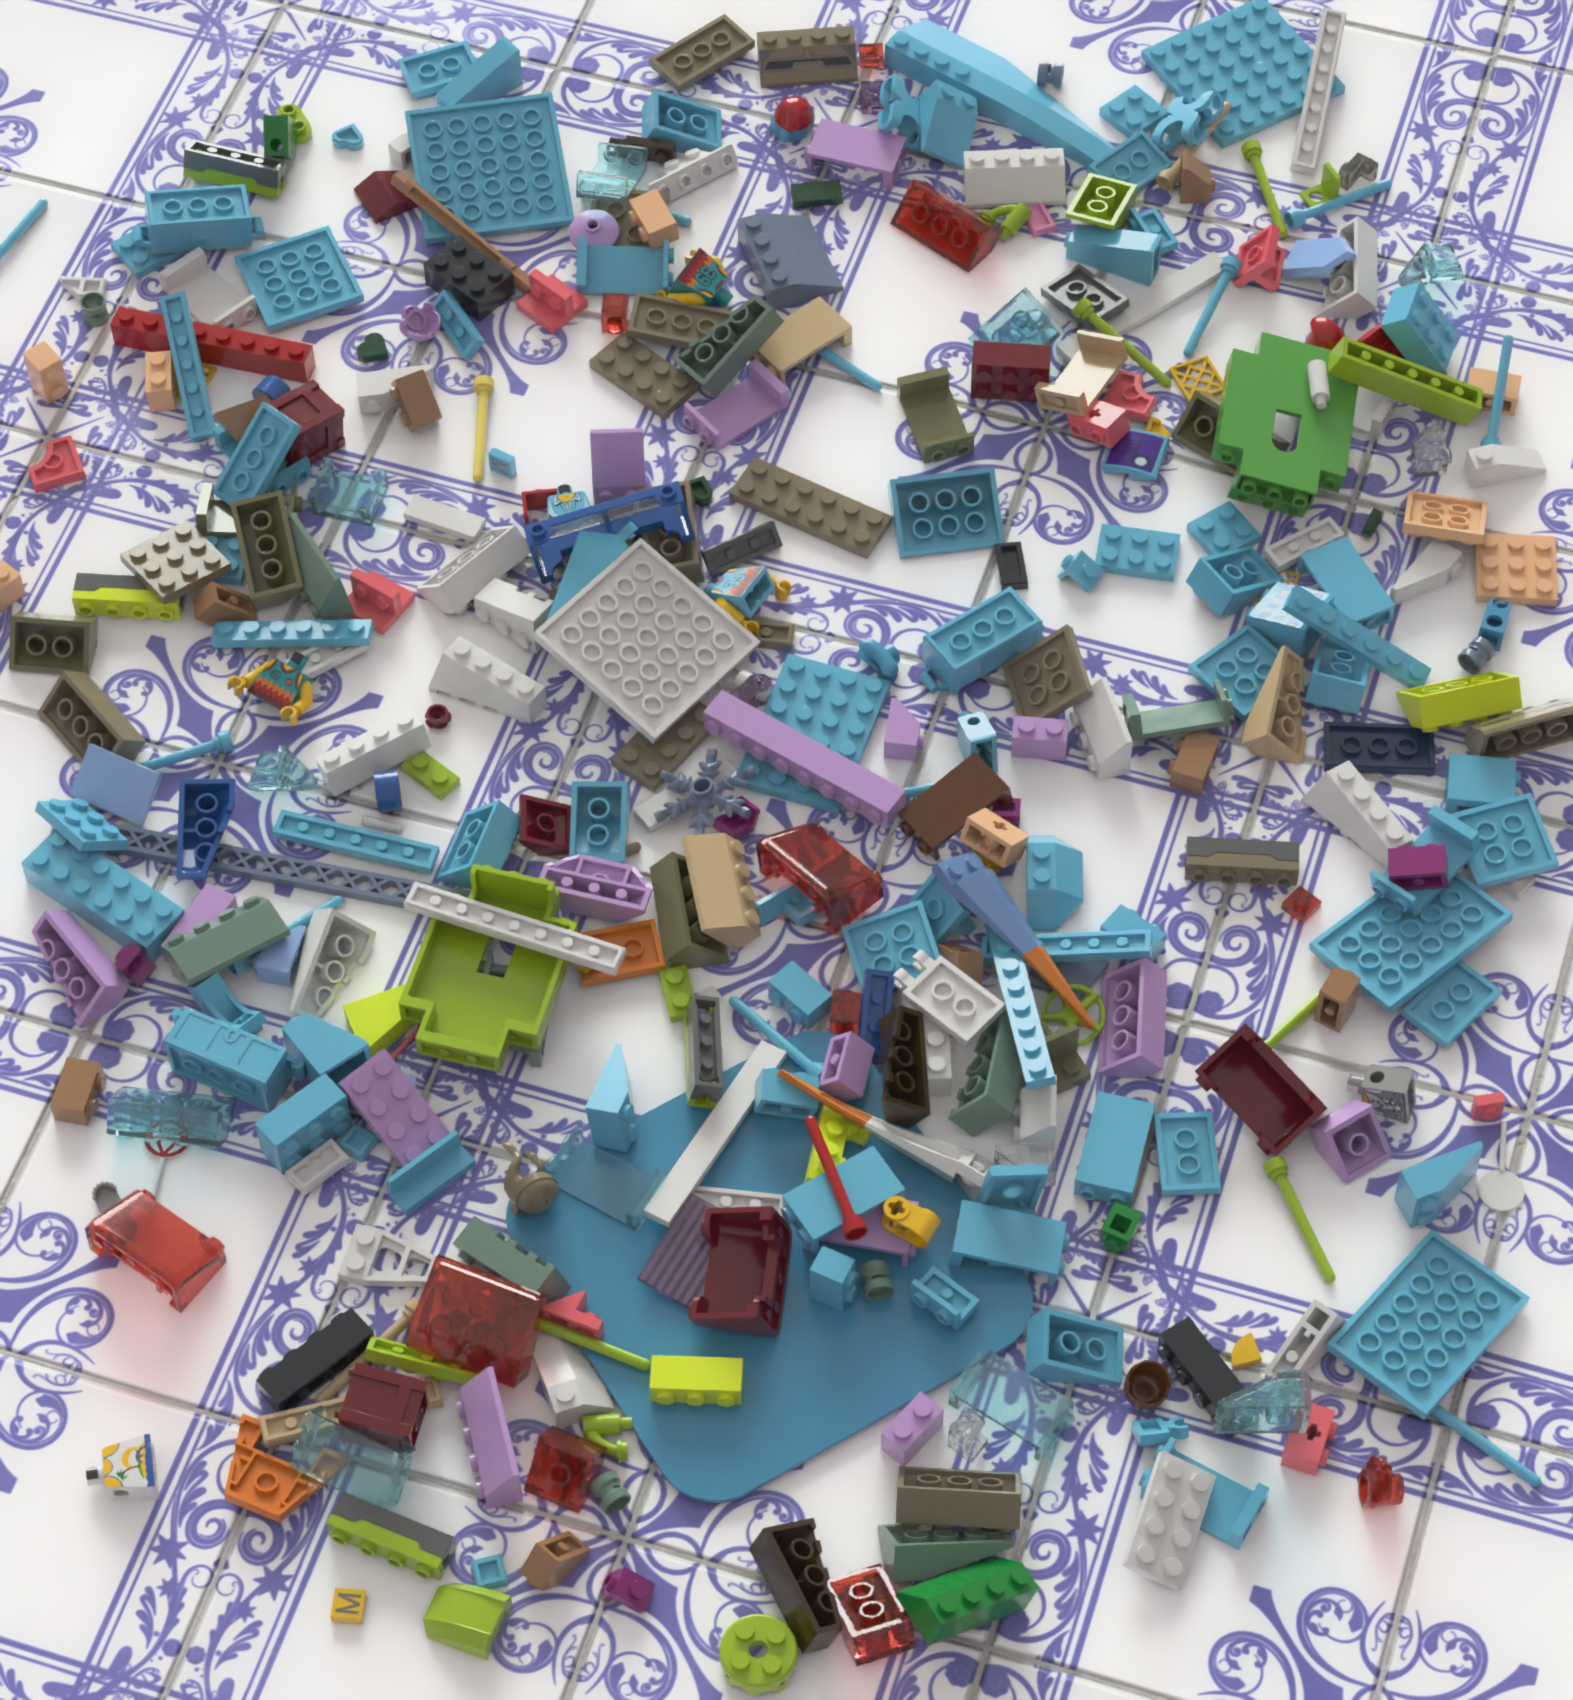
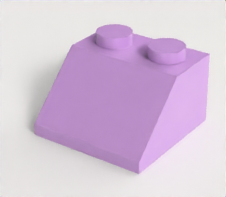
(1351, 1140)

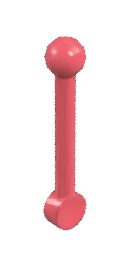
(401, 1047)

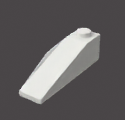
(328, 957)
(569, 1381)

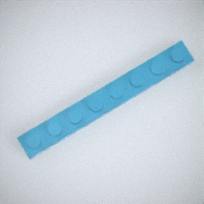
(1021, 1013)

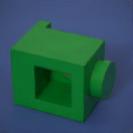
(1120, 1228)

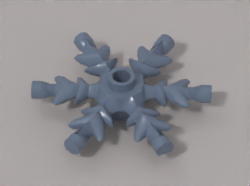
(705, 793)

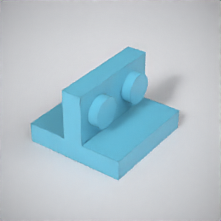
(943, 911)

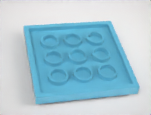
(299, 278)

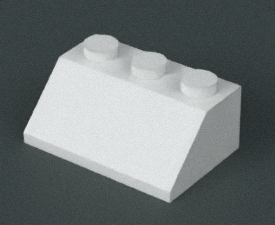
(1103, 732)

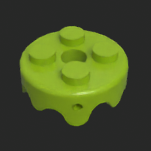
(763, 1673)

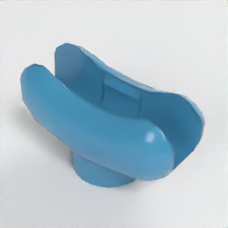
(881, 659)

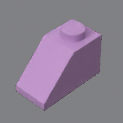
(902, 733)

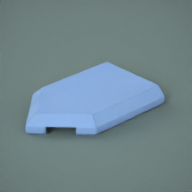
(1316, 257)

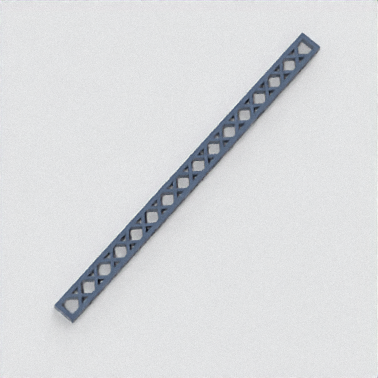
(275, 861)

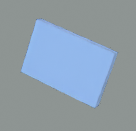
(116, 784)

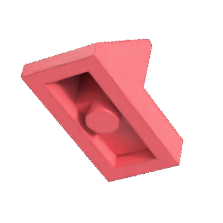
(569, 1313)

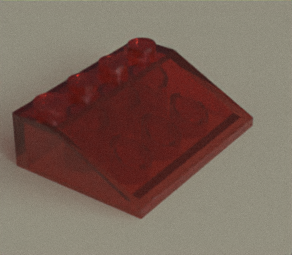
(477, 1321)

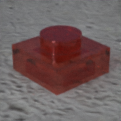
(871, 55)
(1301, 904)

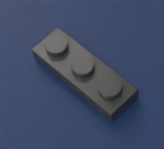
(741, 548)

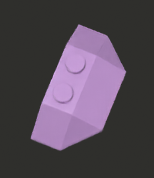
(599, 887)

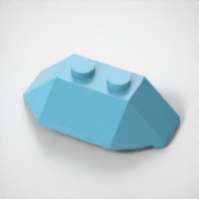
(1052, 882)

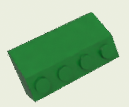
(968, 1597)

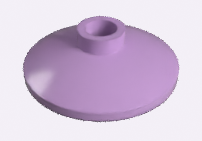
(604, 234)

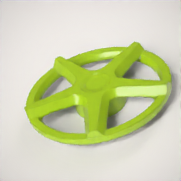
(1068, 1017)

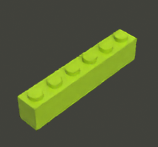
(1405, 381)

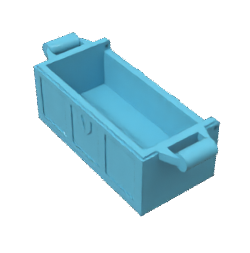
(197, 218)
(979, 641)
(230, 1059)

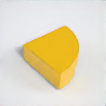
(1154, 425)
(1245, 1353)

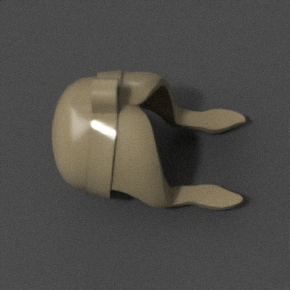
(532, 1192)

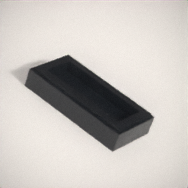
(1011, 565)

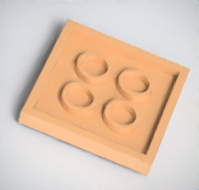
(1445, 517)
(1516, 569)

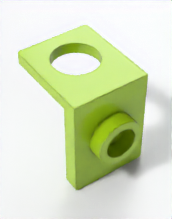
(1328, 188)

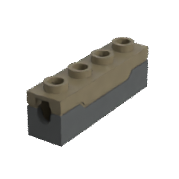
(1241, 861)

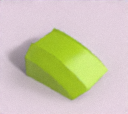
(466, 1617)

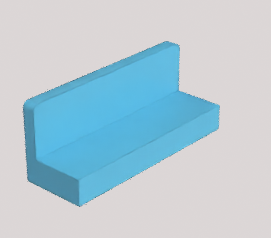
(429, 1173)

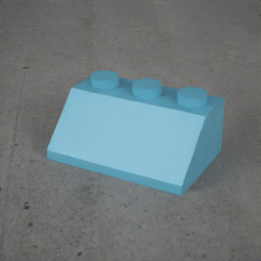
(481, 840)

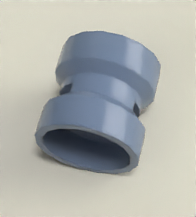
(1056, 73)
(1477, 653)

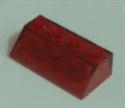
(945, 225)

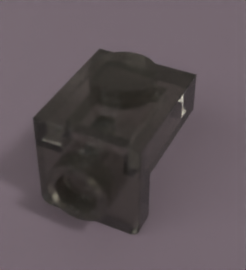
(1358, 167)

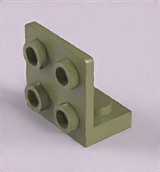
(1065, 1059)

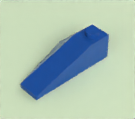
(202, 820)

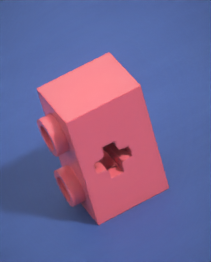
(1102, 424)
(1307, 1454)

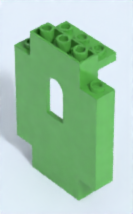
(1252, 393)

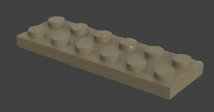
(810, 507)

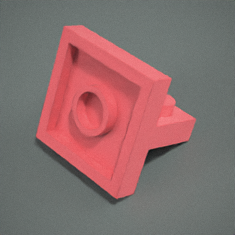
(1261, 260)
(550, 302)
(378, 599)

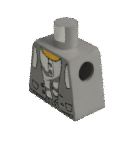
(1387, 1089)

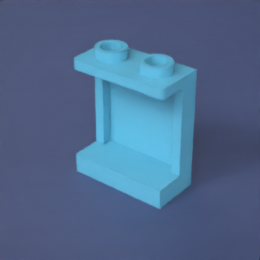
(1479, 780)

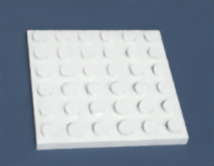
(646, 640)

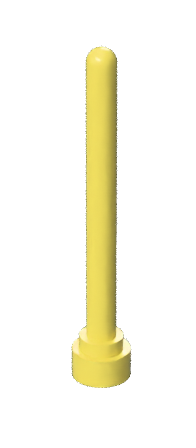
(483, 388)

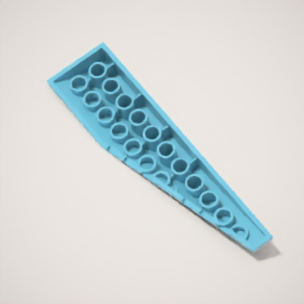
(1002, 90)

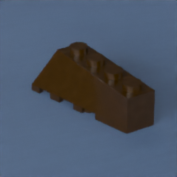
(904, 1067)
(798, 1582)

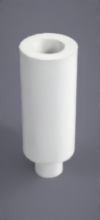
(1318, 383)

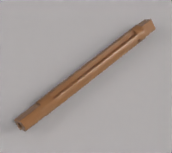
(447, 219)

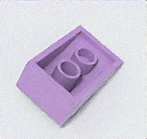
(617, 463)

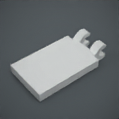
(949, 997)

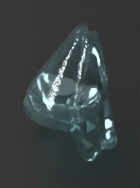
(1432, 265)
(281, 773)

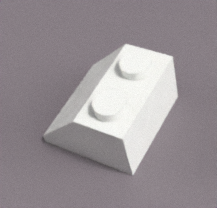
(1036, 1115)

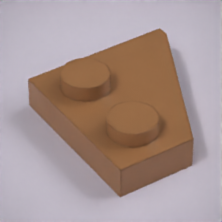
(237, 418)

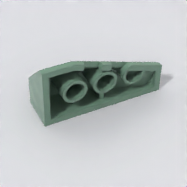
(919, 1554)

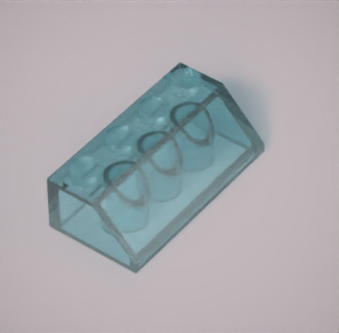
(170, 1116)

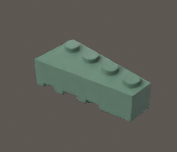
(729, 345)
(991, 1081)
(508, 1260)

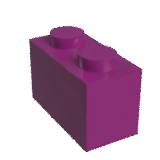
(1418, 867)

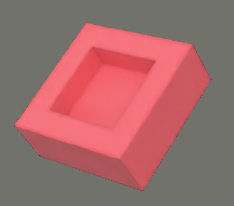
(1487, 1106)

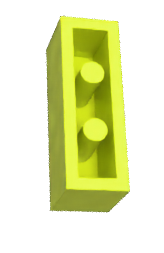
(696, 1380)

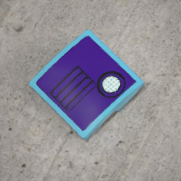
(1137, 454)

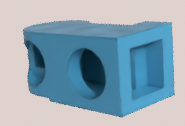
(1495, 622)

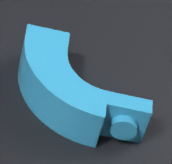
(219, 1003)

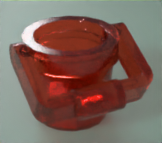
(1381, 1486)

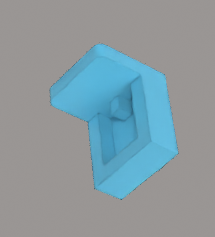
(1081, 570)

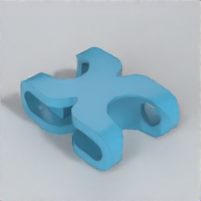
(900, 111)
(1188, 120)

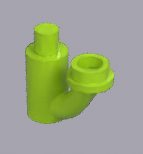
(1014, 221)
(604, 1425)

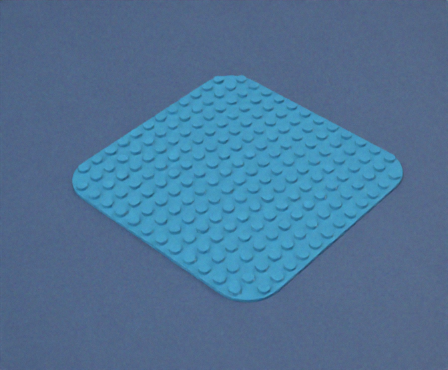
(826, 1366)

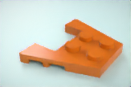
(264, 1481)

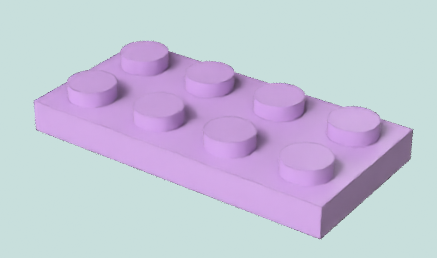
(393, 1108)

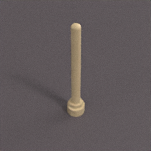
(1169, 177)
(390, 1334)

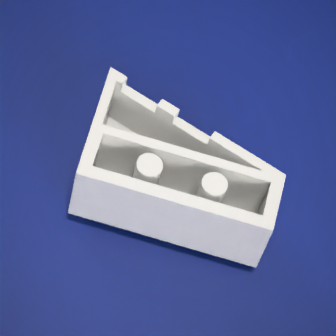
(512, 611)

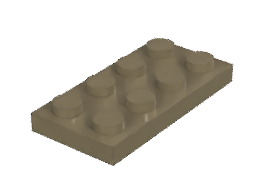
(701, 53)
(671, 321)
(644, 375)
(645, 761)

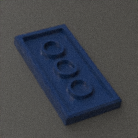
(1379, 748)

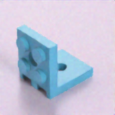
(1013, 1188)

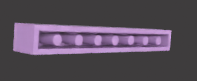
(804, 759)

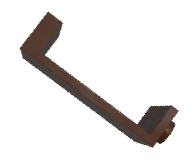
(947, 804)

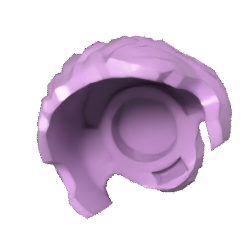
(420, 323)

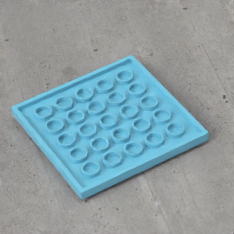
(1248, 59)
(491, 165)

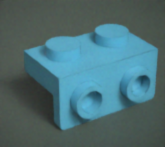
(1152, 222)
(944, 1298)

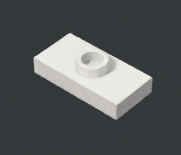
(317, 1167)

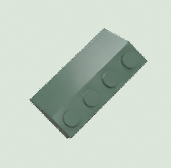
(320, 581)
(224, 940)

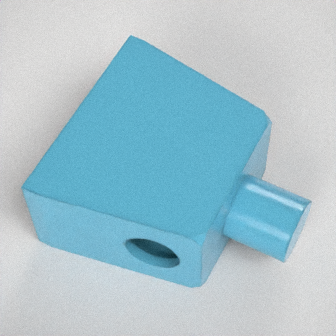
(974, 731)

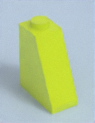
(377, 1019)

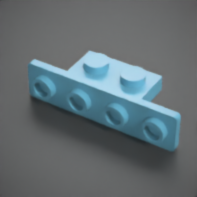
(788, 901)

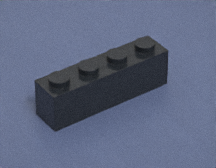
(315, 1361)
(1198, 1366)

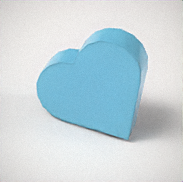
(348, 137)

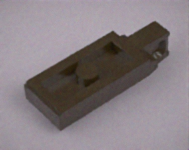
(658, 150)

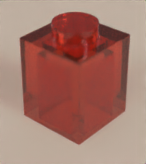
(615, 313)
(845, 1012)

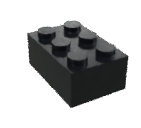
(471, 277)

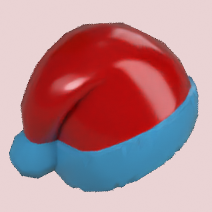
(792, 119)
(1324, 333)

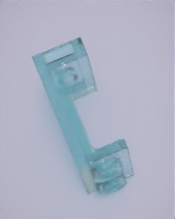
(348, 494)

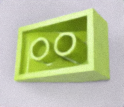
(1103, 202)

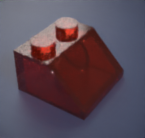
(564, 1468)

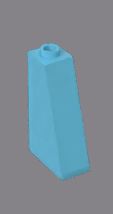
(487, 78)
(1116, 251)

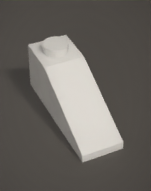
(375, 385)
(1500, 464)
(1428, 572)
(1307, 1340)

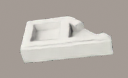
(81, 285)

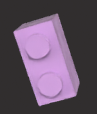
(1039, 738)
(846, 1067)
(912, 1429)

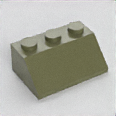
(52, 642)

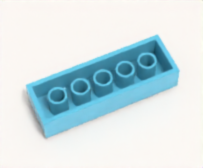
(102, 894)

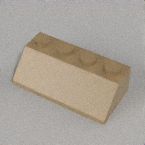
(722, 888)

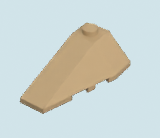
(1275, 720)

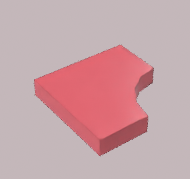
(1128, 394)
(58, 467)

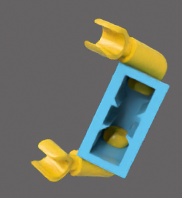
(743, 592)

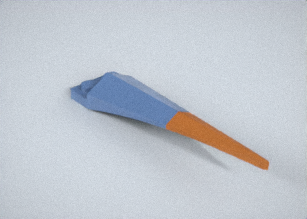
(987, 898)

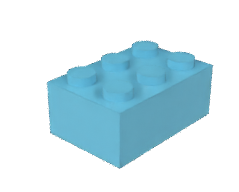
(1419, 327)
(303, 1123)

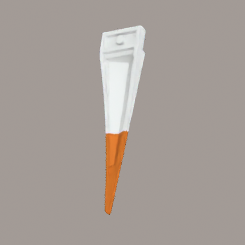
(935, 1155)

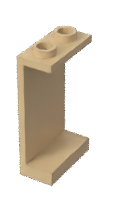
(802, 336)
(1085, 375)

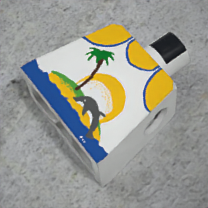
(127, 1470)

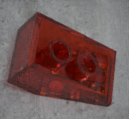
(871, 1615)

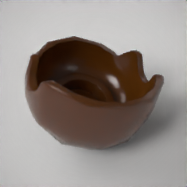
(1147, 1384)

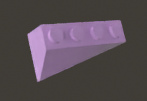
(79, 965)

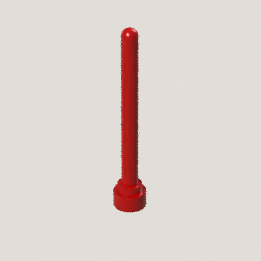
(853, 1225)

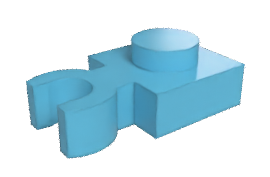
(1156, 1431)

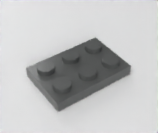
(1078, 283)

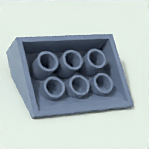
(787, 258)

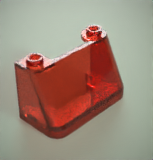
(821, 871)
(157, 1246)

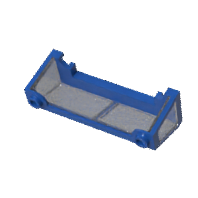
(646, 509)

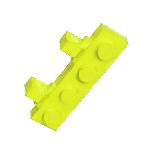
(835, 1132)

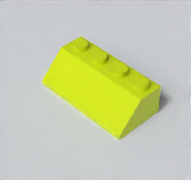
(1460, 700)

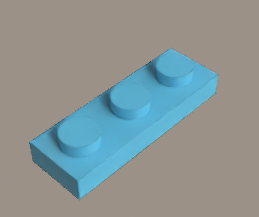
(458, 325)

